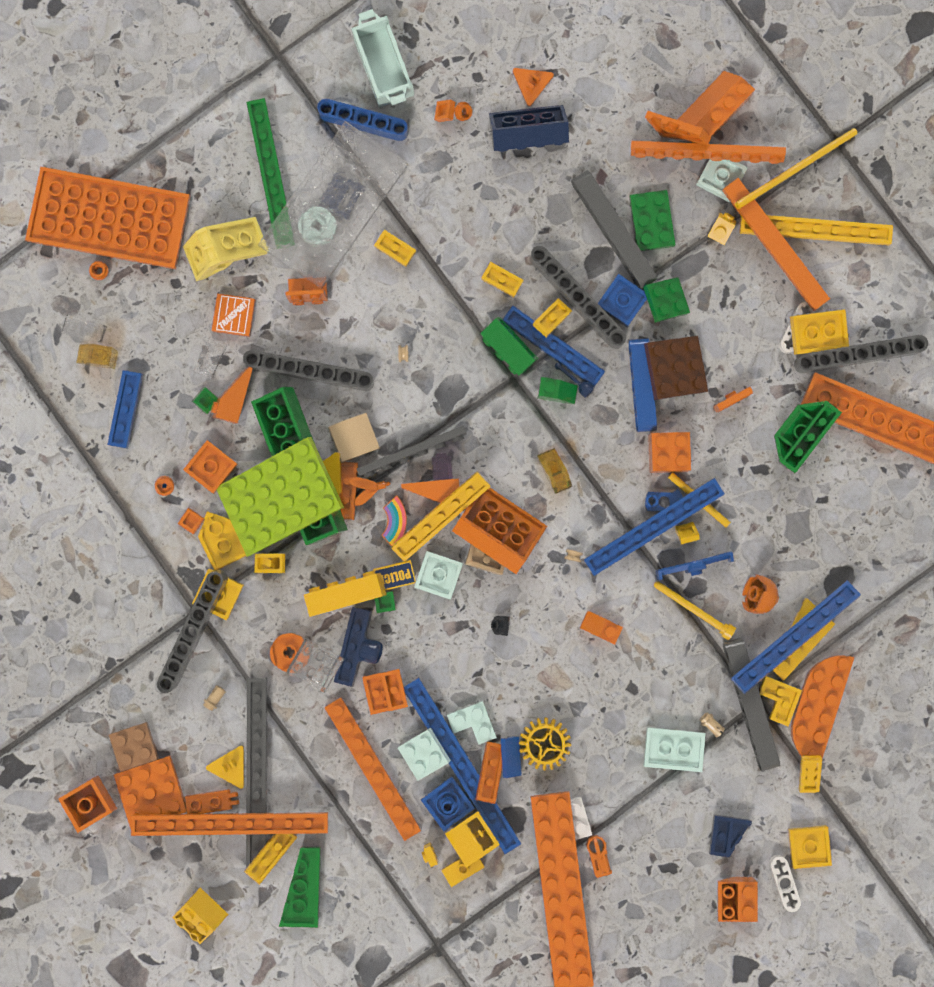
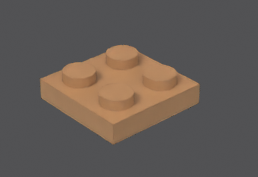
(133, 746)

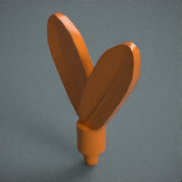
(370, 488)

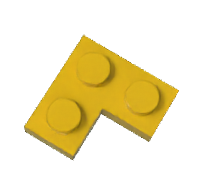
(785, 699)

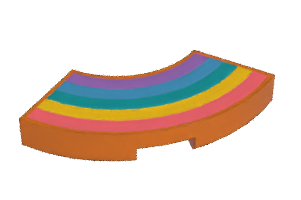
(396, 520)

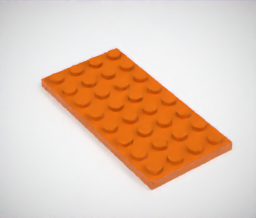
(108, 217)

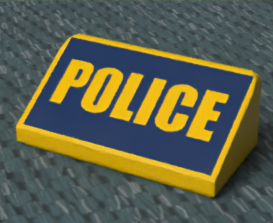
(397, 574)

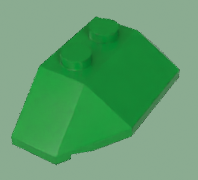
(803, 432)

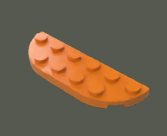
(819, 704)

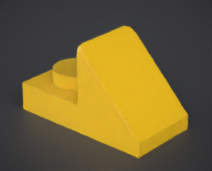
(269, 563)

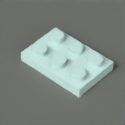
(674, 749)

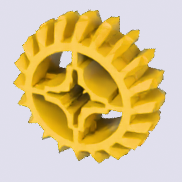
(548, 734)

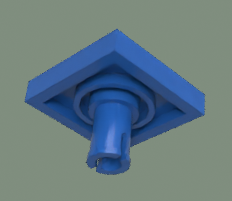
(447, 803)

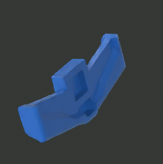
(694, 567)

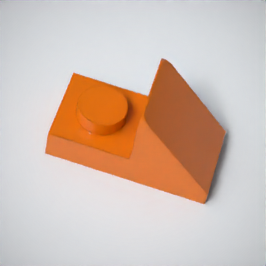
(601, 627)

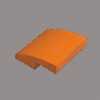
(385, 691)

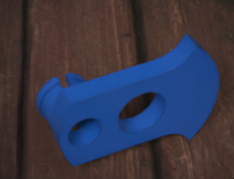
(673, 497)

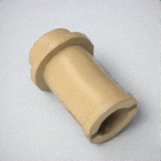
(213, 699)
(708, 721)

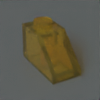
(97, 355)
(555, 471)

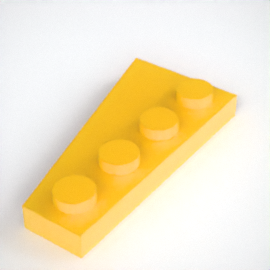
(795, 659)

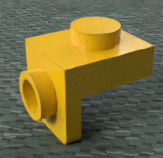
(722, 228)

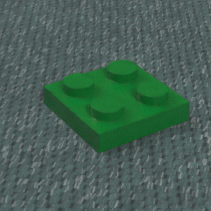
(666, 299)

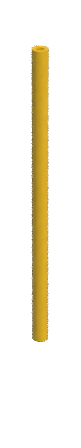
(796, 168)

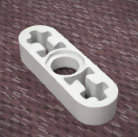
(786, 337)
(784, 898)

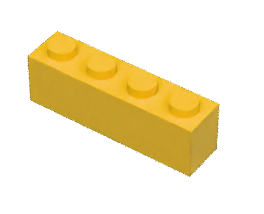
(344, 594)

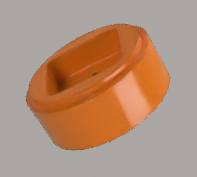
(164, 485)

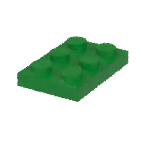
(652, 220)

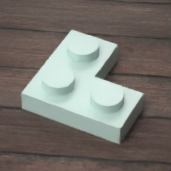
(475, 717)

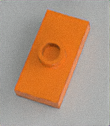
(733, 398)

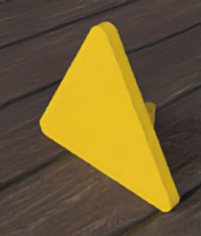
(333, 468)
(230, 767)

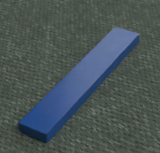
(554, 347)

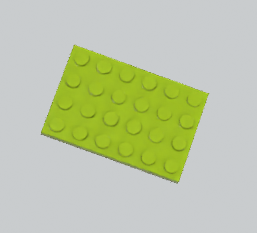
(279, 496)

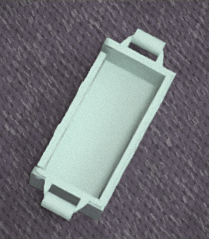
(382, 60)

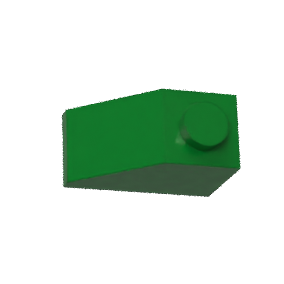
(557, 390)

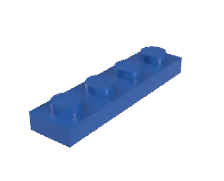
(125, 409)

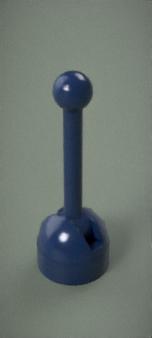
(585, 388)

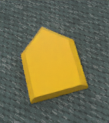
(220, 541)

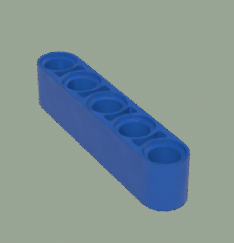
(369, 126)
(641, 386)

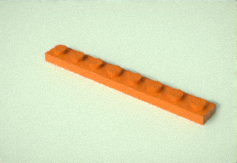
(715, 152)
(372, 768)

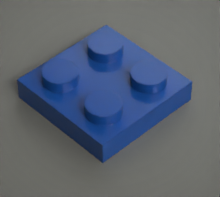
(622, 300)

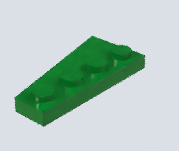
(303, 896)

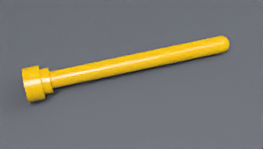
(726, 630)

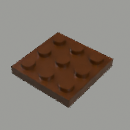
(676, 367)

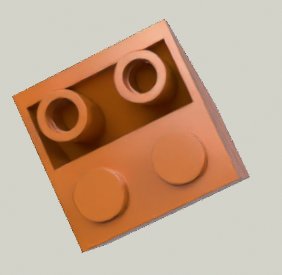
(738, 899)

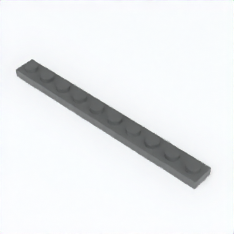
(256, 760)

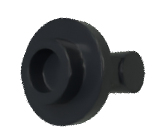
(500, 625)

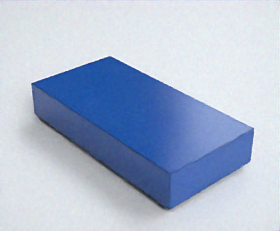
(511, 757)

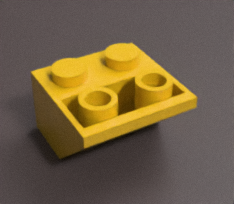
(472, 839)
(200, 916)

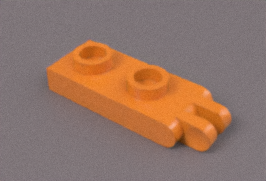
(210, 801)

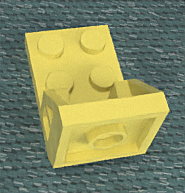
(221, 244)

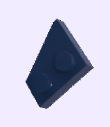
(726, 834)

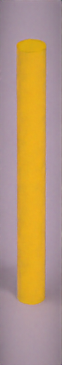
(709, 508)

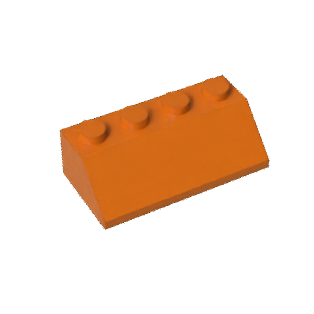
(718, 103)

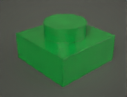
(204, 400)
(385, 603)

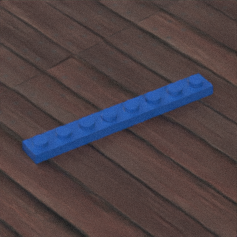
(654, 526)
(795, 637)

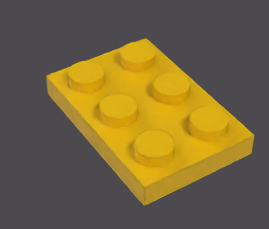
(819, 331)

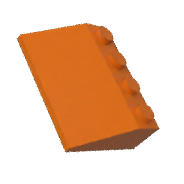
(500, 529)

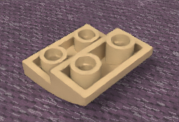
(353, 437)

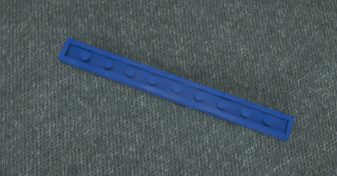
(461, 764)

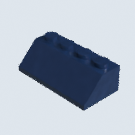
(529, 128)

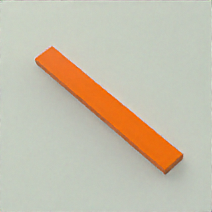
(777, 246)

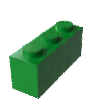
(508, 346)

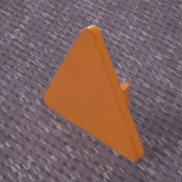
(531, 83)

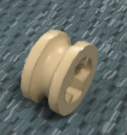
(403, 353)
(573, 555)

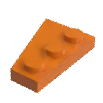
(676, 129)

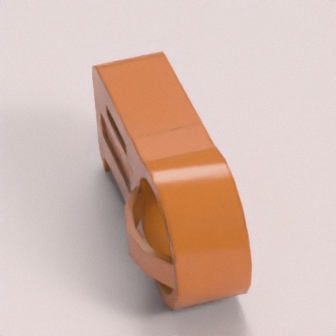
(599, 859)

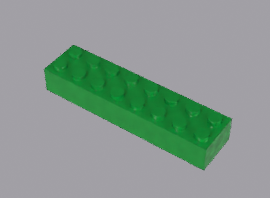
(282, 427)

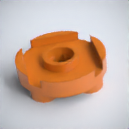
(280, 645)

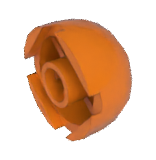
(760, 595)

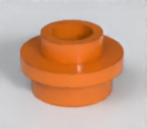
(467, 111)
(93, 270)

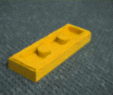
(269, 856)

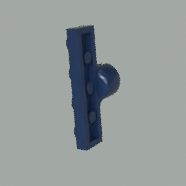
(357, 647)

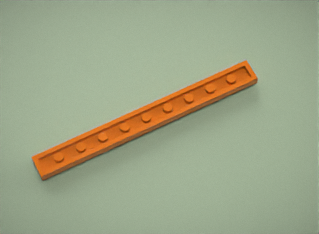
(229, 824)

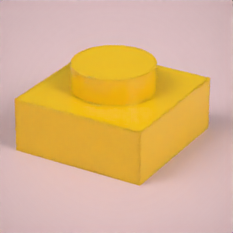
(687, 533)
(429, 855)

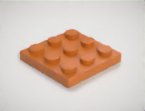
(151, 789)

